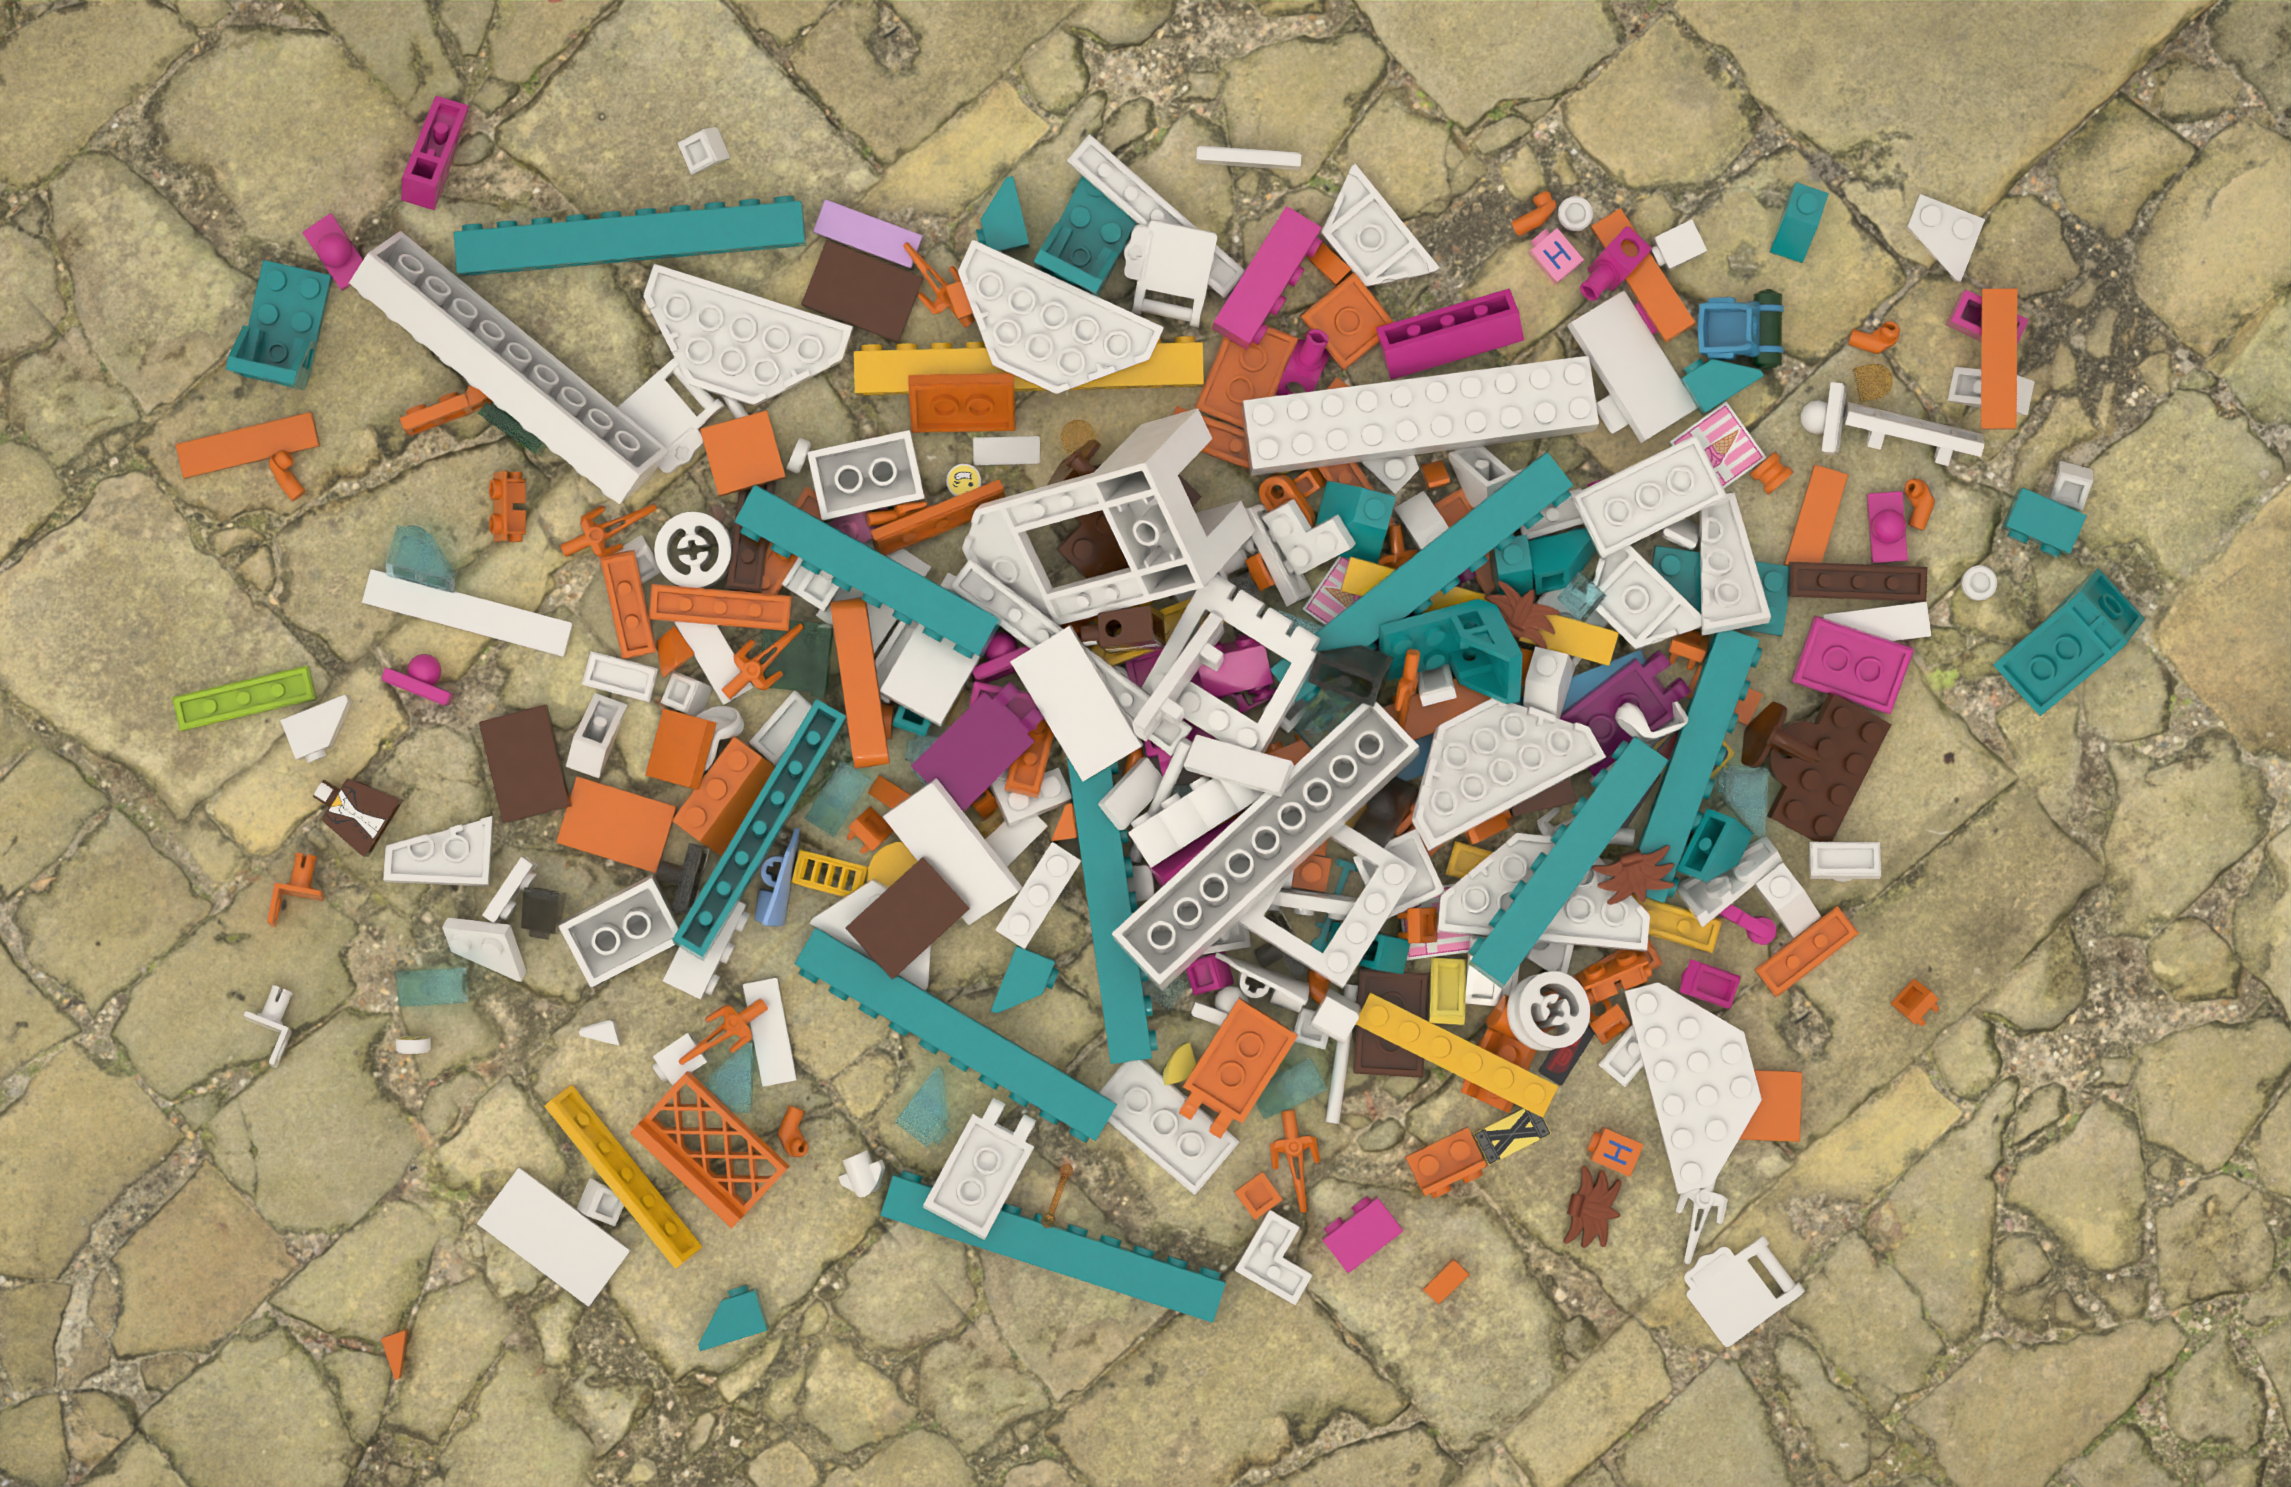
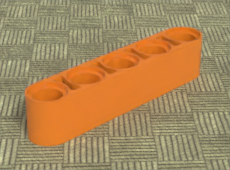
(860, 683)

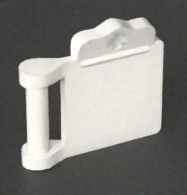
(1172, 262)
(668, 418)
(1733, 1294)

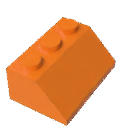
(725, 796)

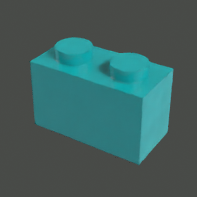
(2043, 522)

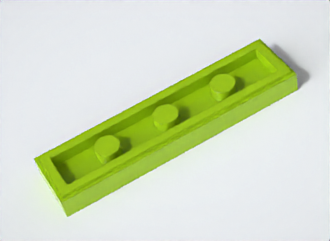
(244, 698)

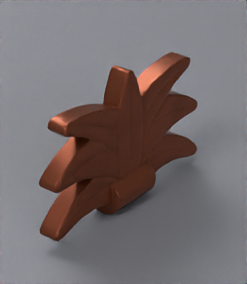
(1522, 614)
(1635, 874)
(1592, 1208)

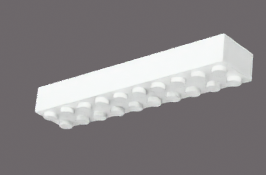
(508, 367)
(1419, 415)
(1265, 844)

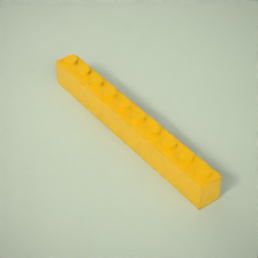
(888, 370)

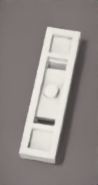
(1885, 422)
(1162, 701)

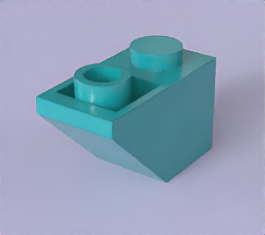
(1559, 558)

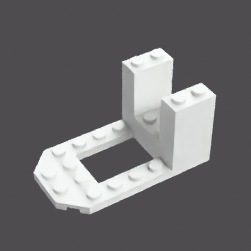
(1147, 510)

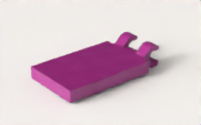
(1632, 685)
(978, 746)

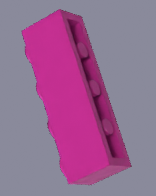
(1266, 279)
(1450, 334)

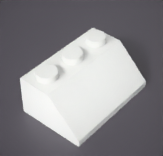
(866, 475)
(620, 930)

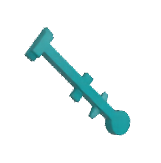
(1320, 943)

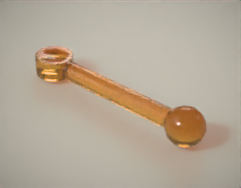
(1048, 1219)

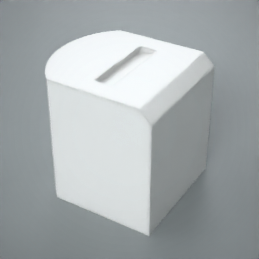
(1336, 1016)

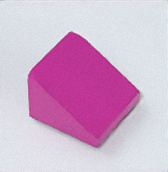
(1209, 974)

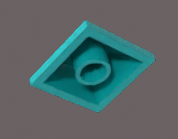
(1364, 515)

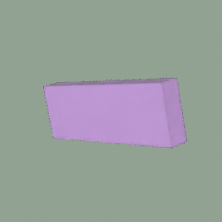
(866, 233)

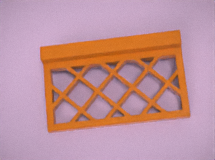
(686, 1163)

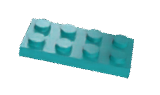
(1682, 571)

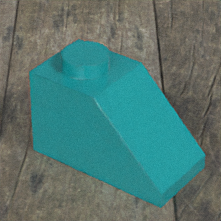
(1003, 221)
(1798, 222)
(1716, 381)
(1513, 566)
(1714, 846)
(1385, 953)
(1024, 979)
(735, 1318)

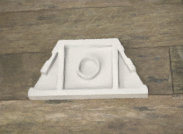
(1372, 235)
(1641, 600)
(845, 910)

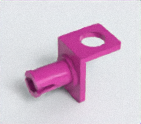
(1613, 265)
(1306, 362)

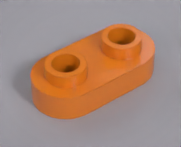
(1272, 499)

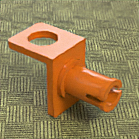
(299, 886)

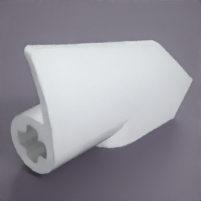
(1286, 990)

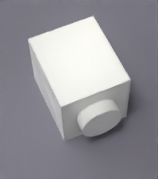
(1677, 246)
(667, 1059)

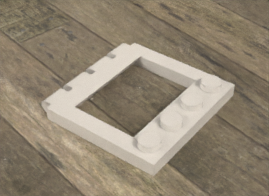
(1271, 631)
(1359, 926)

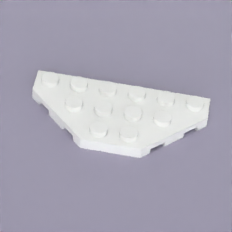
(1047, 326)
(739, 340)
(1494, 762)
(1581, 920)
(1696, 1079)

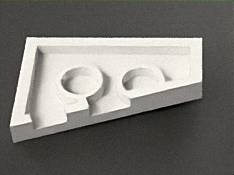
(443, 858)
(1711, 898)

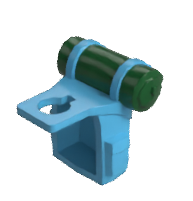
(1743, 328)

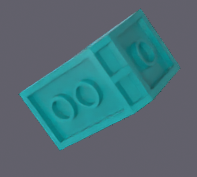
(1085, 240)
(282, 326)
(1453, 637)
(2070, 643)

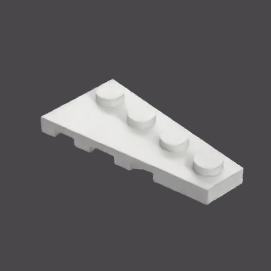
(1728, 573)

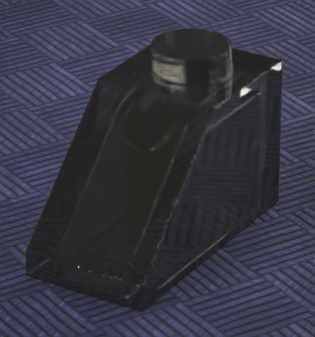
(1352, 672)
(542, 911)

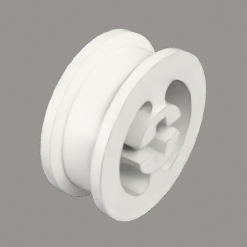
(691, 523)
(1568, 1015)

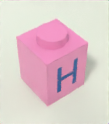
(1554, 255)

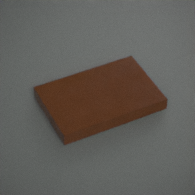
(862, 291)
(525, 764)
(907, 918)
(1375, 1054)

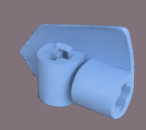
(773, 904)

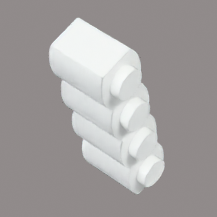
(1189, 817)

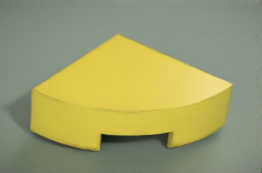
(1179, 1064)

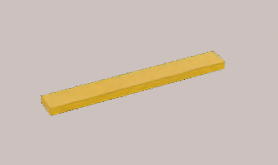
(1570, 635)
(1665, 919)

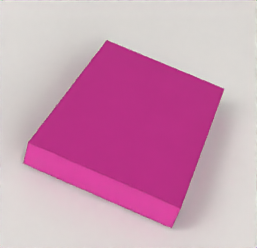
(1852, 664)

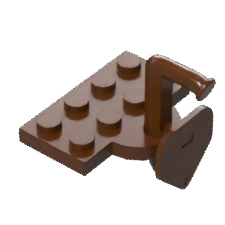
(1092, 544)
(1821, 765)

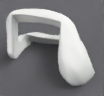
(1634, 723)
(728, 725)

